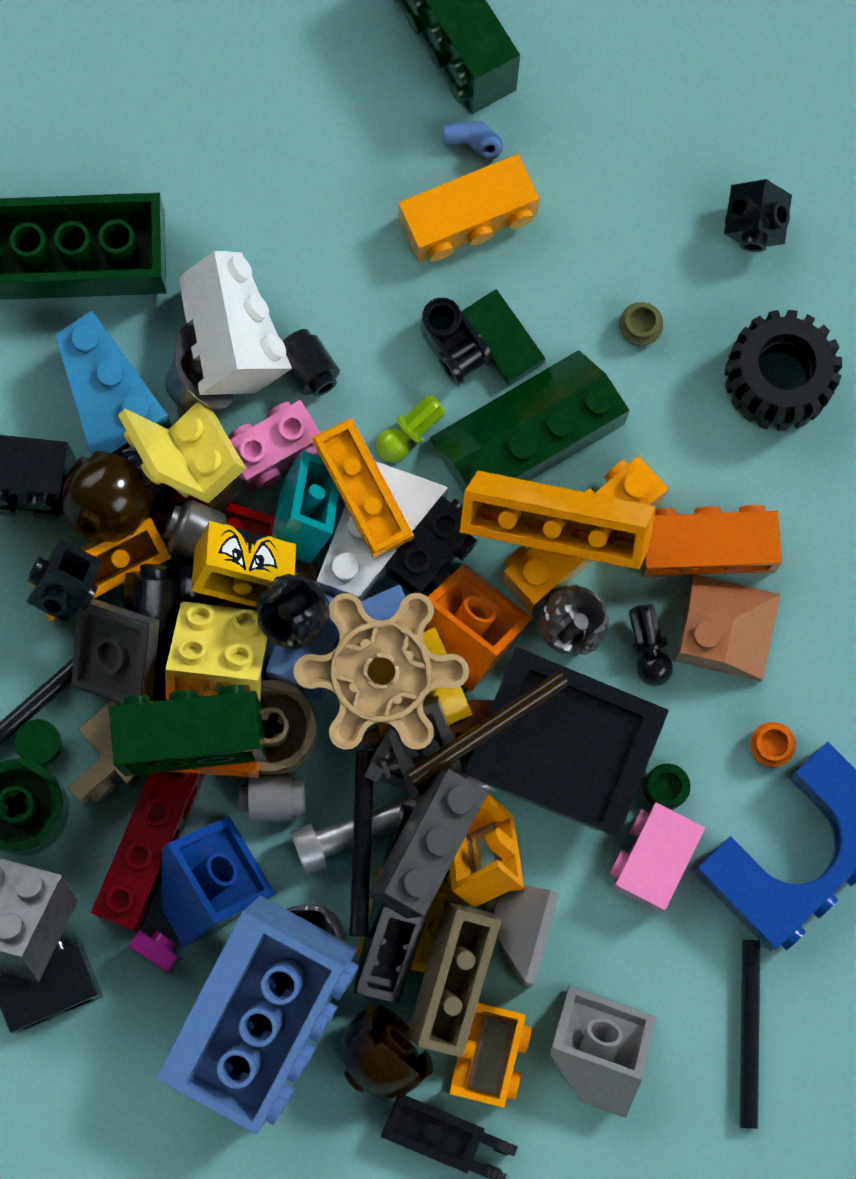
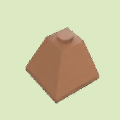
(727, 627)

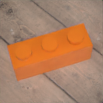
(713, 542)

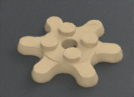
(366, 701)

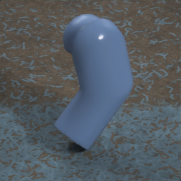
(475, 135)

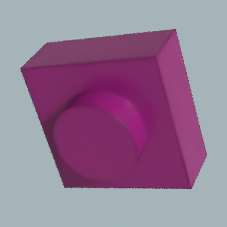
(156, 949)

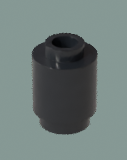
(310, 363)

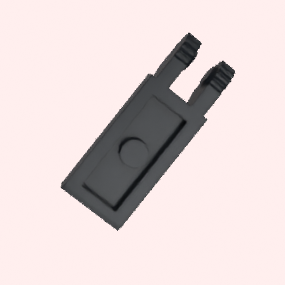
(442, 1136)

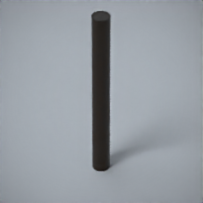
(487, 728)

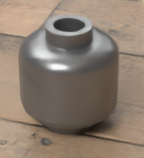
(186, 527)

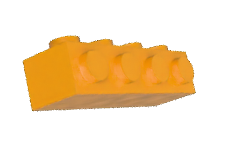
(557, 519)
(537, 572)

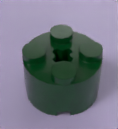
(46, 806)

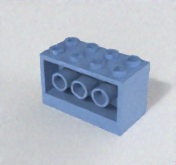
(227, 1047)

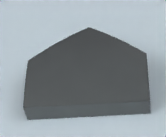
(393, 758)

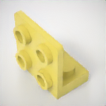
(189, 455)
(215, 649)

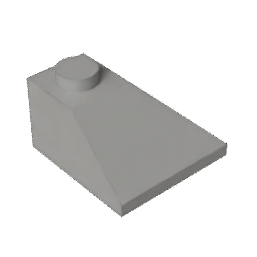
(524, 928)
(602, 1049)

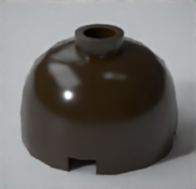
(105, 497)
(381, 1054)

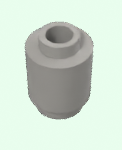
(272, 798)

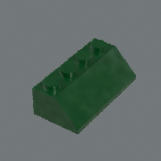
(534, 423)

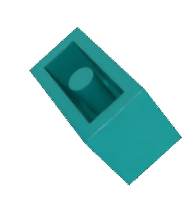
(306, 507)

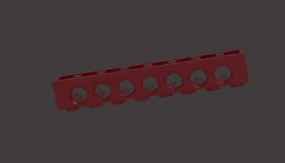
(138, 860)

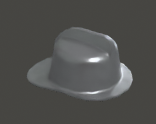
(185, 373)

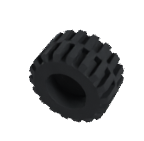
(794, 338)

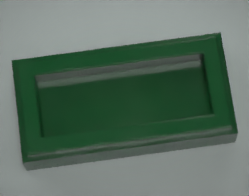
(506, 337)

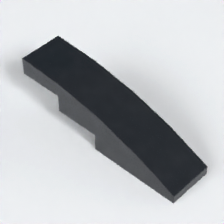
(390, 941)

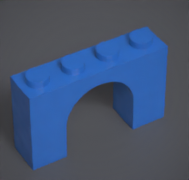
(778, 908)

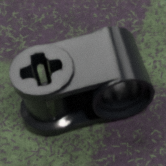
(457, 348)

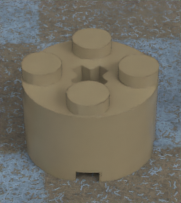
(296, 718)

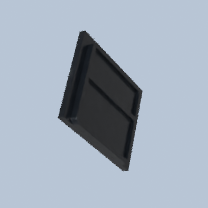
(575, 750)

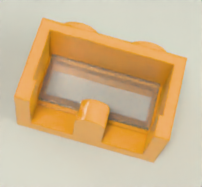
(488, 857)
(490, 1056)

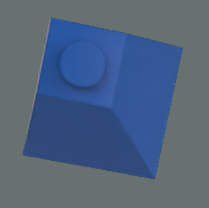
(209, 880)

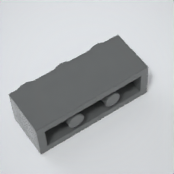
(428, 844)

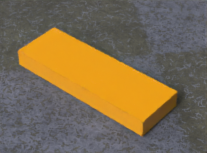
(362, 488)

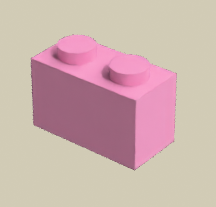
(656, 857)

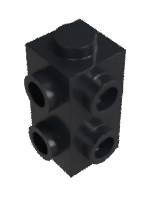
(436, 543)

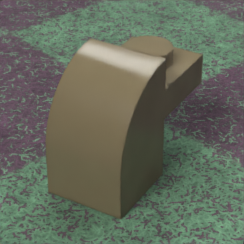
(98, 779)

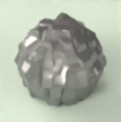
(573, 620)

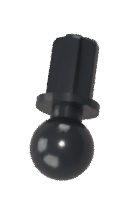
(653, 666)

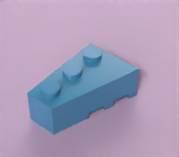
(104, 384)

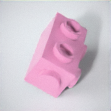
(274, 443)

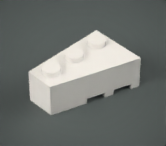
(231, 326)
(349, 562)

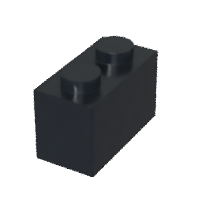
(63, 987)

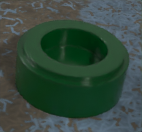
(38, 741)
(667, 786)

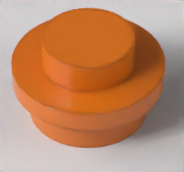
(772, 744)

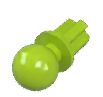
(394, 443)

